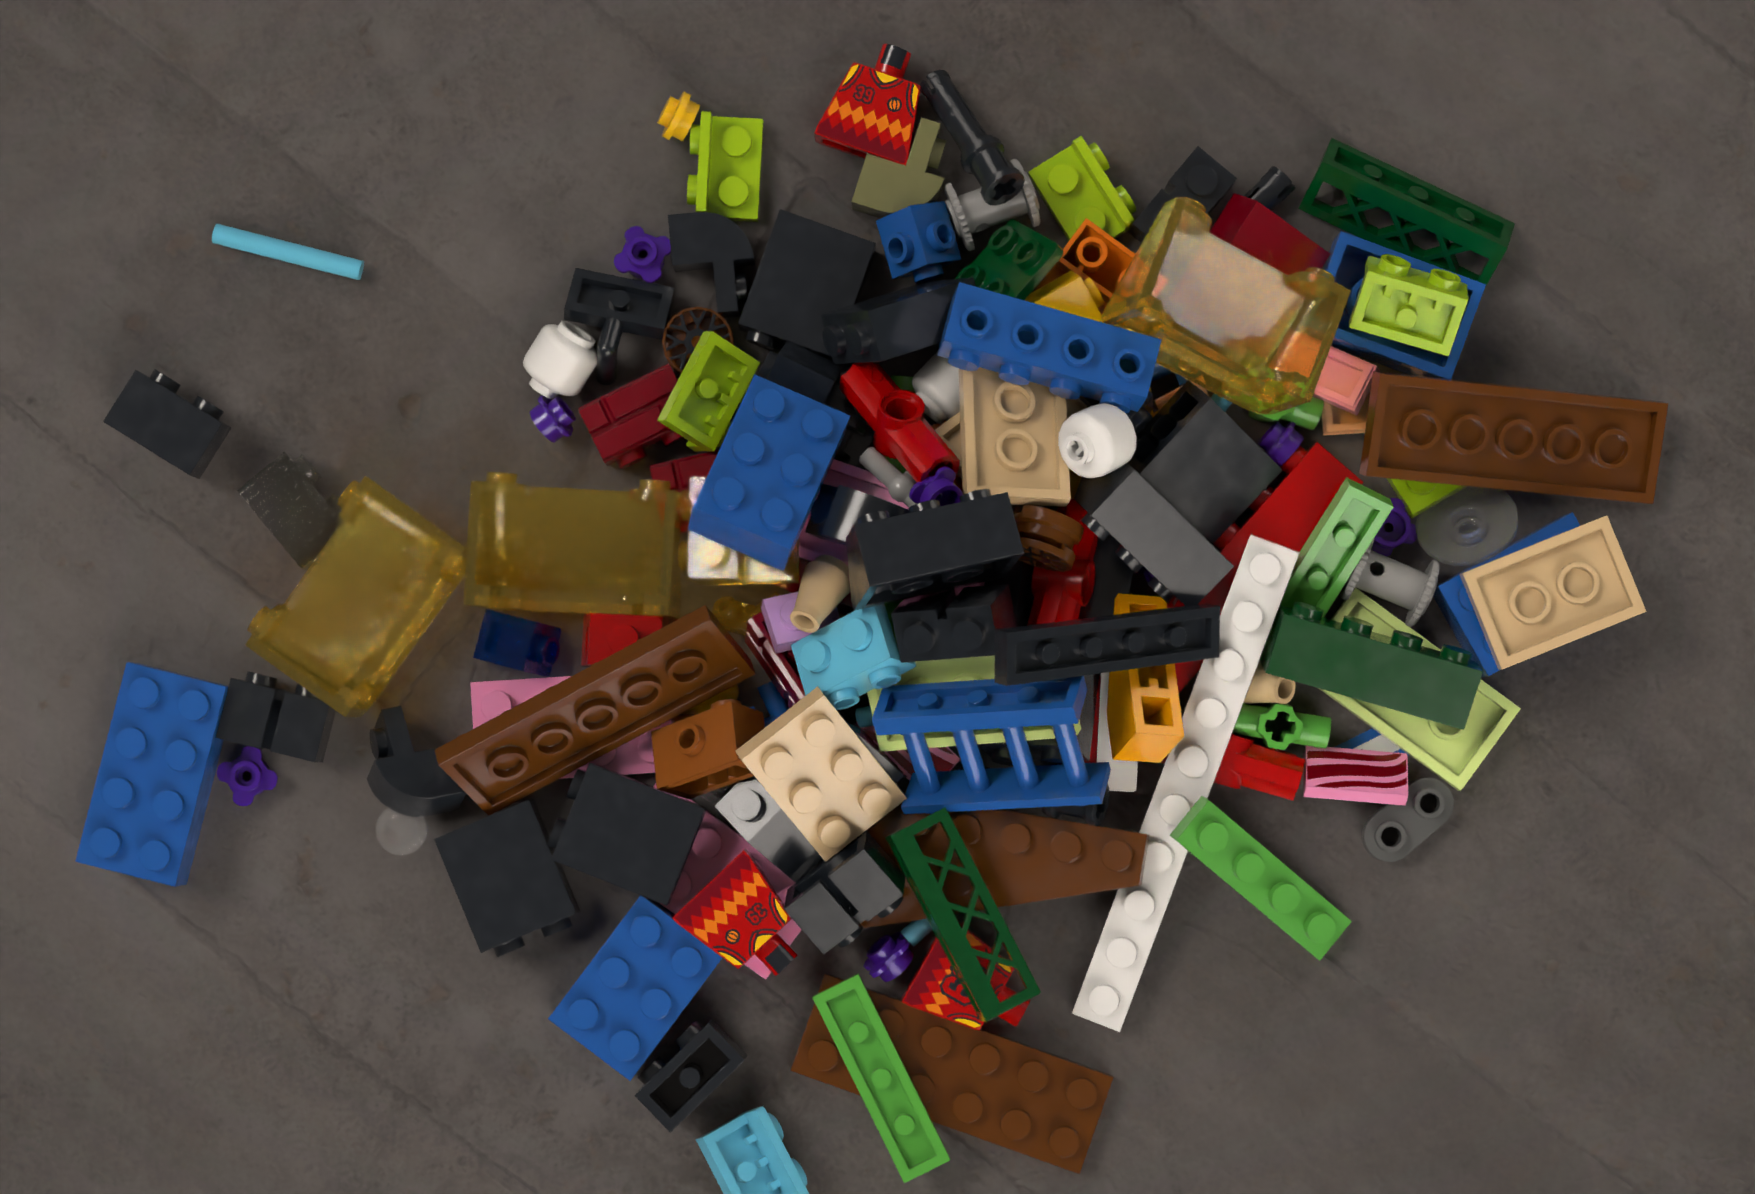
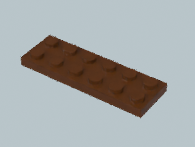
(1513, 438)
(595, 711)
(976, 1081)

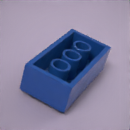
(154, 775)

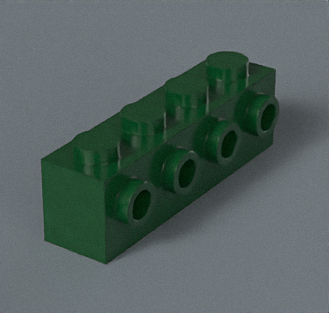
(1371, 665)

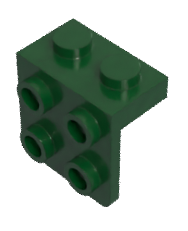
(1013, 261)

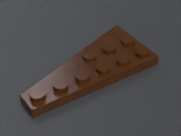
(1019, 858)

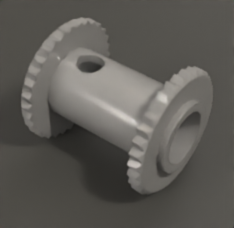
(971, 213)
(1394, 583)

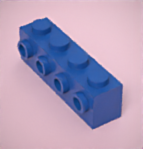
(1048, 348)

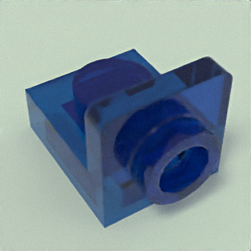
(518, 643)

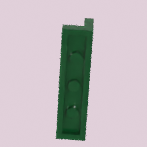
(1407, 199)
(946, 926)

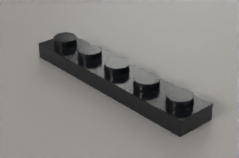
(1106, 644)

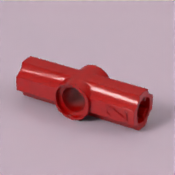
(897, 421)
(1061, 594)
(1259, 768)

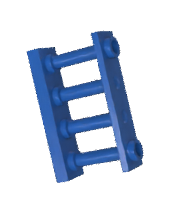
(990, 705)

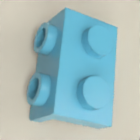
(850, 657)
(751, 1157)

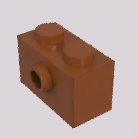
(699, 750)

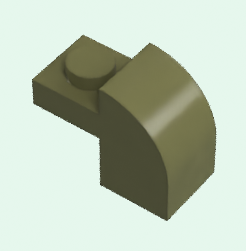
(893, 186)

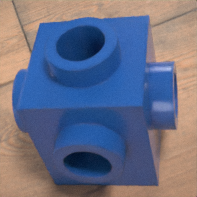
(919, 241)

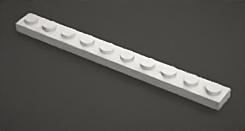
(1185, 778)

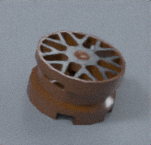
(685, 331)
(1047, 537)

